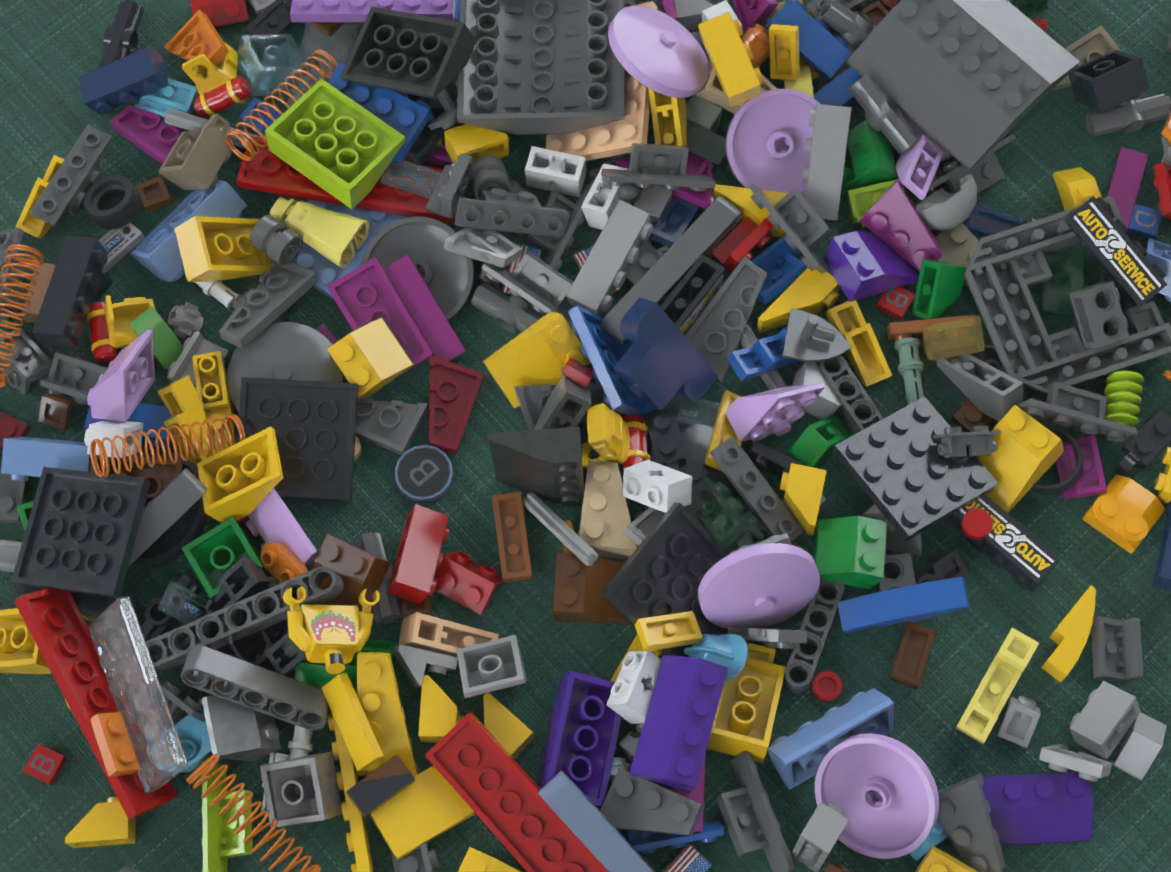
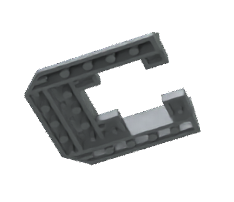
(999, 283)

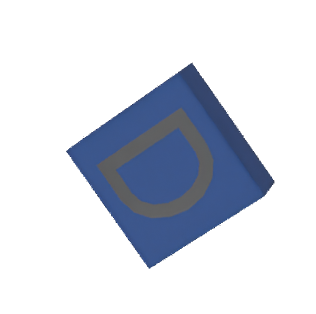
(1144, 222)

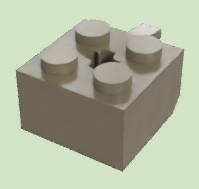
(198, 156)

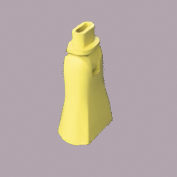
(324, 230)

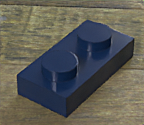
(674, 221)

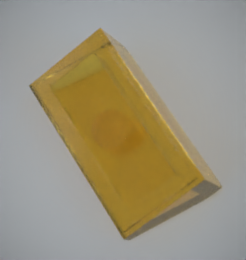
(953, 338)

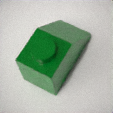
(937, 287)
(818, 441)

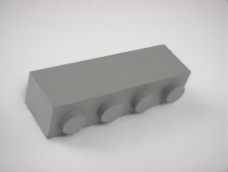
(826, 158)
(610, 258)
(819, 836)

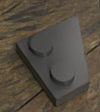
(773, 637)

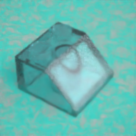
(268, 61)

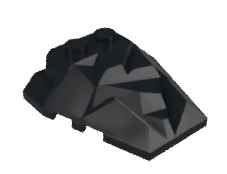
(266, 648)

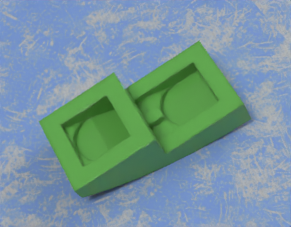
(166, 344)

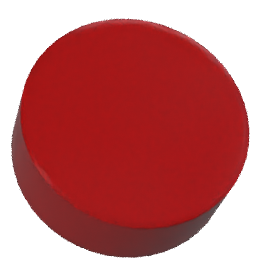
(977, 524)
(826, 686)

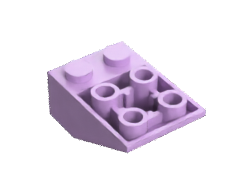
(771, 411)

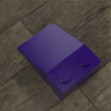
(866, 265)

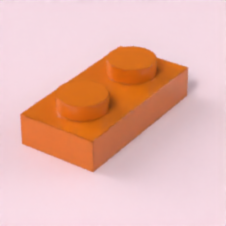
(114, 744)

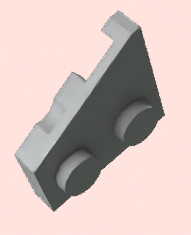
(1087, 765)

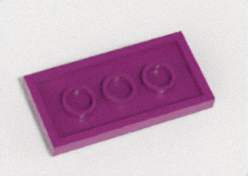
(370, 295)

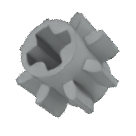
(185, 320)

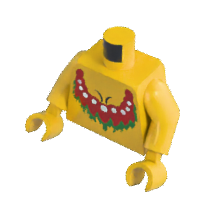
(329, 631)

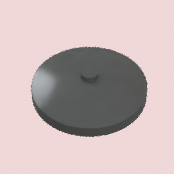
(423, 238)
(285, 353)

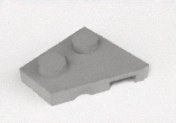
(483, 246)

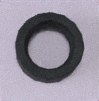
(118, 215)

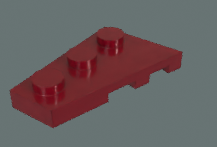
(450, 402)

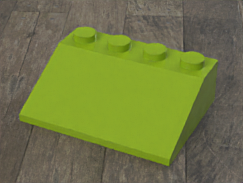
(334, 143)

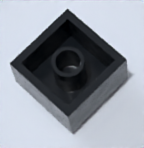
(1108, 80)

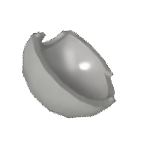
(947, 210)

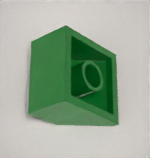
(851, 550)
(218, 551)

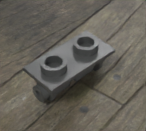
(979, 440)

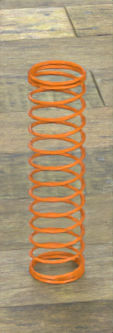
(242, 139)
(26, 263)
(104, 458)
(205, 768)

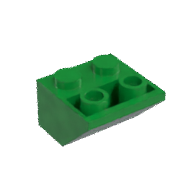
(867, 158)

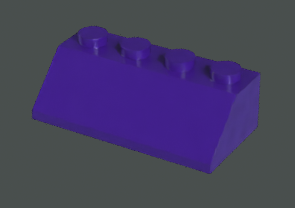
(679, 722)
(581, 735)
(1040, 808)

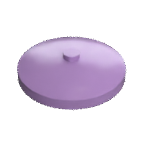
(658, 51)
(770, 140)
(758, 586)
(882, 792)

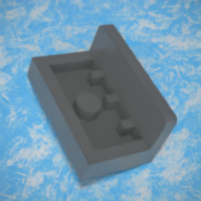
(72, 377)
(1116, 649)

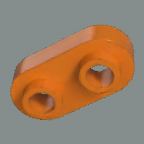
(281, 561)

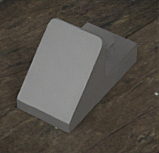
(415, 660)

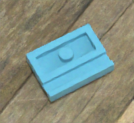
(175, 96)

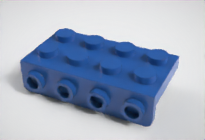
(389, 106)
(604, 354)

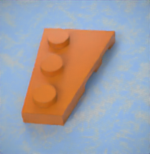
(198, 38)

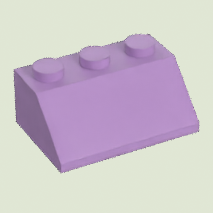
(124, 381)
(276, 523)

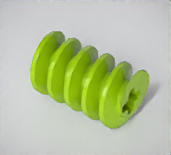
(1122, 397)

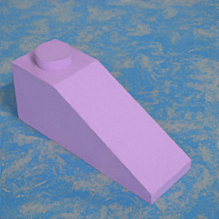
(918, 165)

